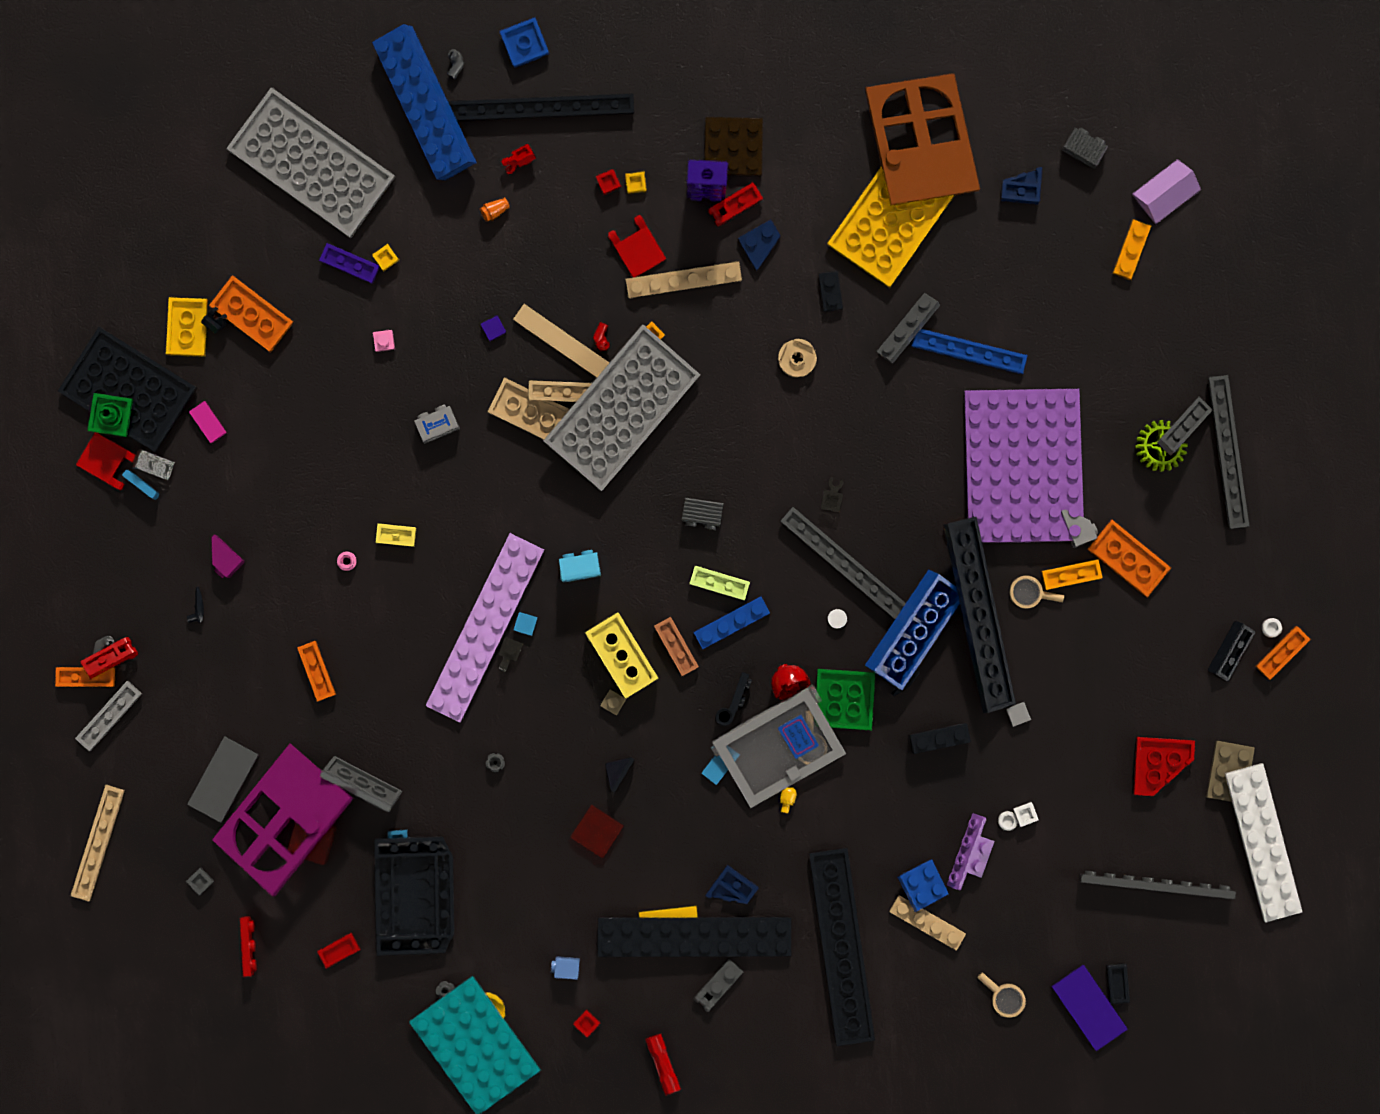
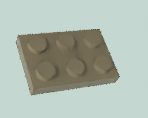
(1226, 758)

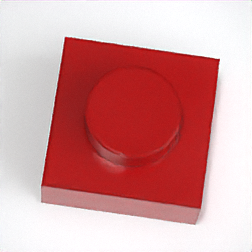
(608, 181)
(586, 1023)

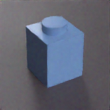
(565, 967)

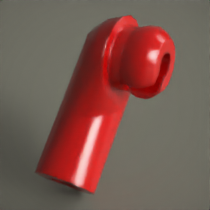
(599, 337)

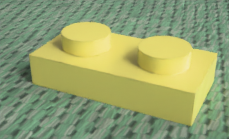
(396, 535)

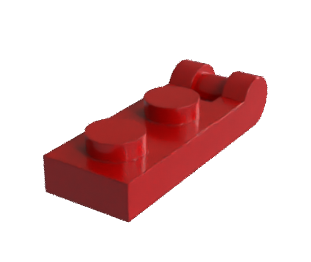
(736, 204)
(109, 657)

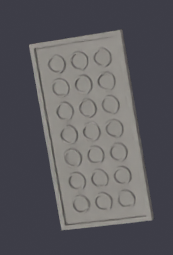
(310, 162)
(621, 407)

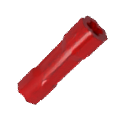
(667, 1076)

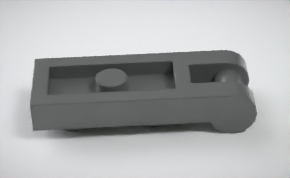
(718, 984)

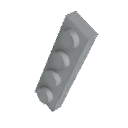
(108, 716)

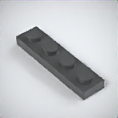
(908, 328)
(1184, 426)

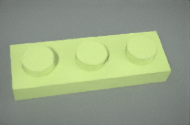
(719, 583)

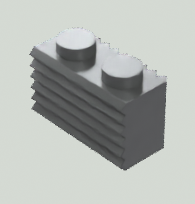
(1085, 147)
(702, 512)

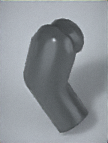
(457, 63)

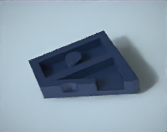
(759, 242)

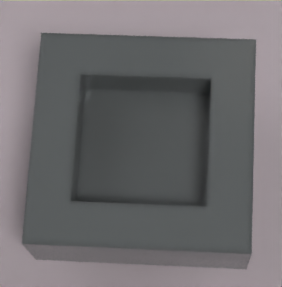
(200, 881)

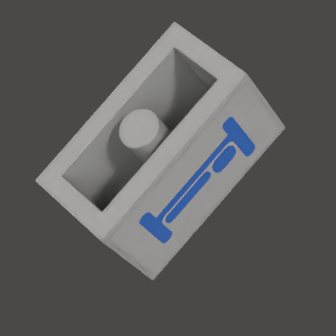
(436, 424)

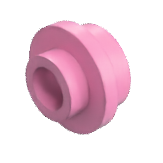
(340, 561)

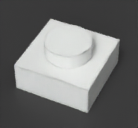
(1025, 814)

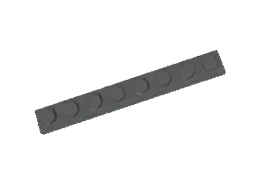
(1228, 452)
(843, 562)
(1149, 884)

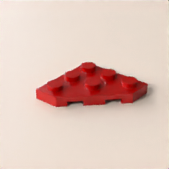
(1159, 762)

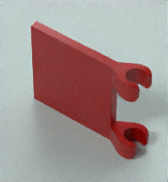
(639, 250)
(103, 459)

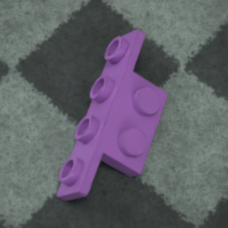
(972, 853)

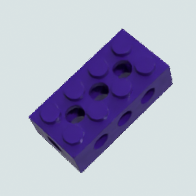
(706, 180)

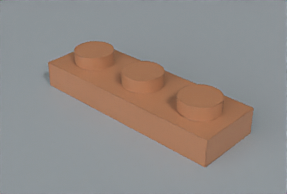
(676, 646)

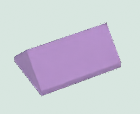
(1167, 191)

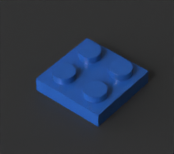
(524, 42)
(923, 885)

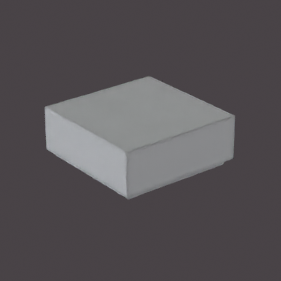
(1018, 714)

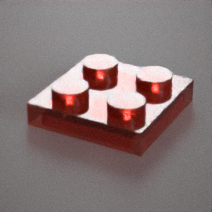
(597, 831)

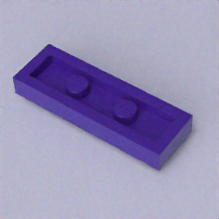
(349, 263)

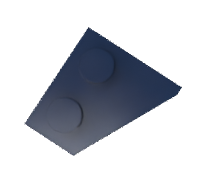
(1023, 188)
(732, 887)

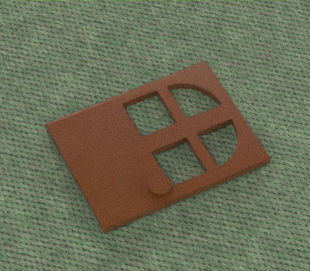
(925, 169)

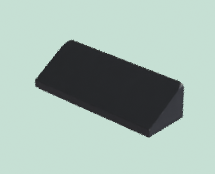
(1231, 650)

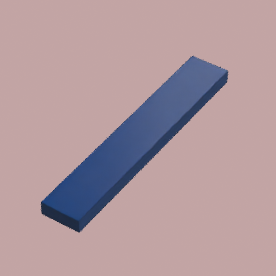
(970, 351)

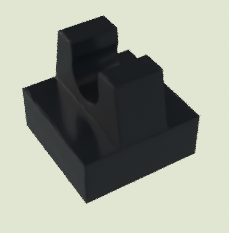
(214, 320)

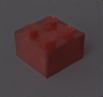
(320, 852)

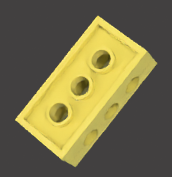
(608, 653)

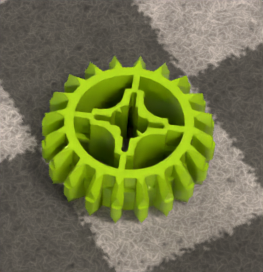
(1151, 446)

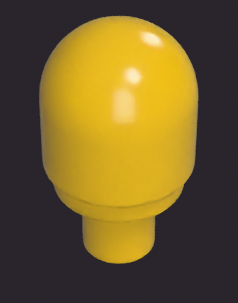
(787, 798)

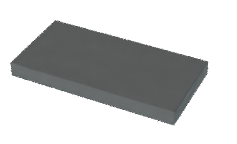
(223, 779)
(361, 783)

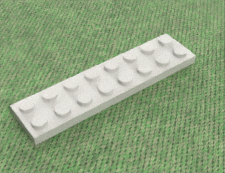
(1263, 842)

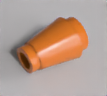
(493, 209)

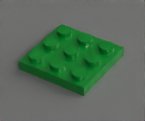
(846, 698)

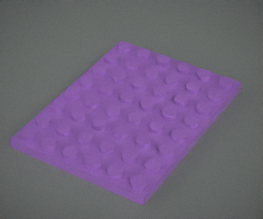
(1023, 463)

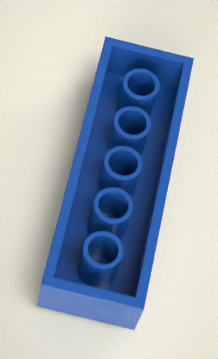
(914, 630)

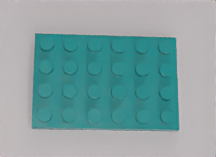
(474, 1045)

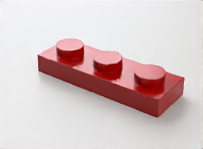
(248, 946)

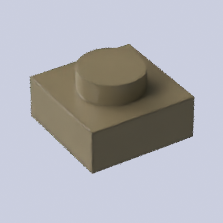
(613, 702)

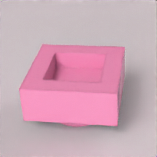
(383, 340)

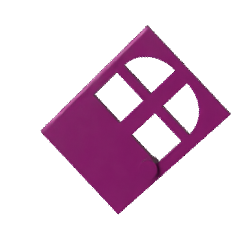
(303, 796)

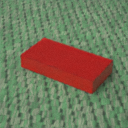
(338, 950)

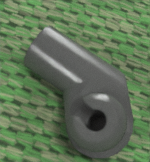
(103, 643)

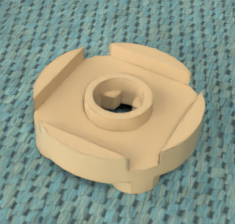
(787, 363)

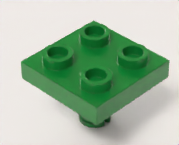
(110, 415)

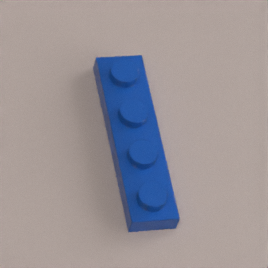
(731, 622)

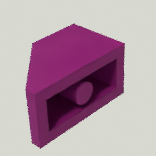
(224, 558)

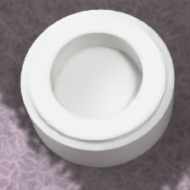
(837, 618)
(1271, 627)
(1007, 820)

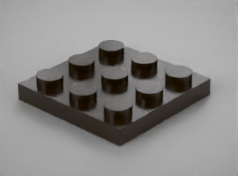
(735, 142)

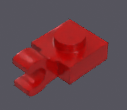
(519, 157)

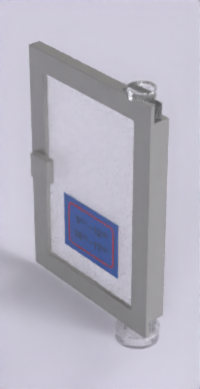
(779, 746)

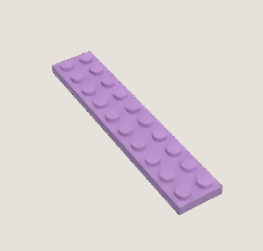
(485, 627)

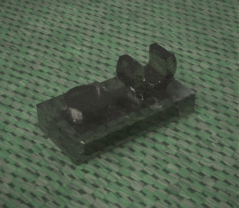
(153, 464)

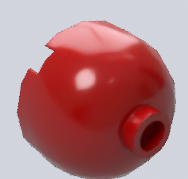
(788, 681)

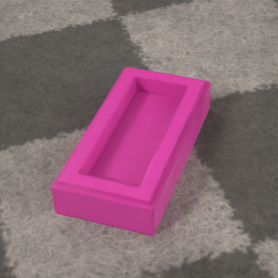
(208, 422)

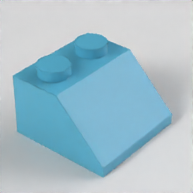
(580, 566)

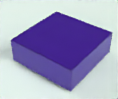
(493, 328)

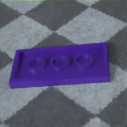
(1089, 1007)

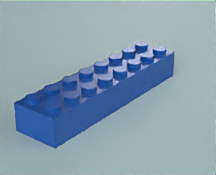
(424, 102)

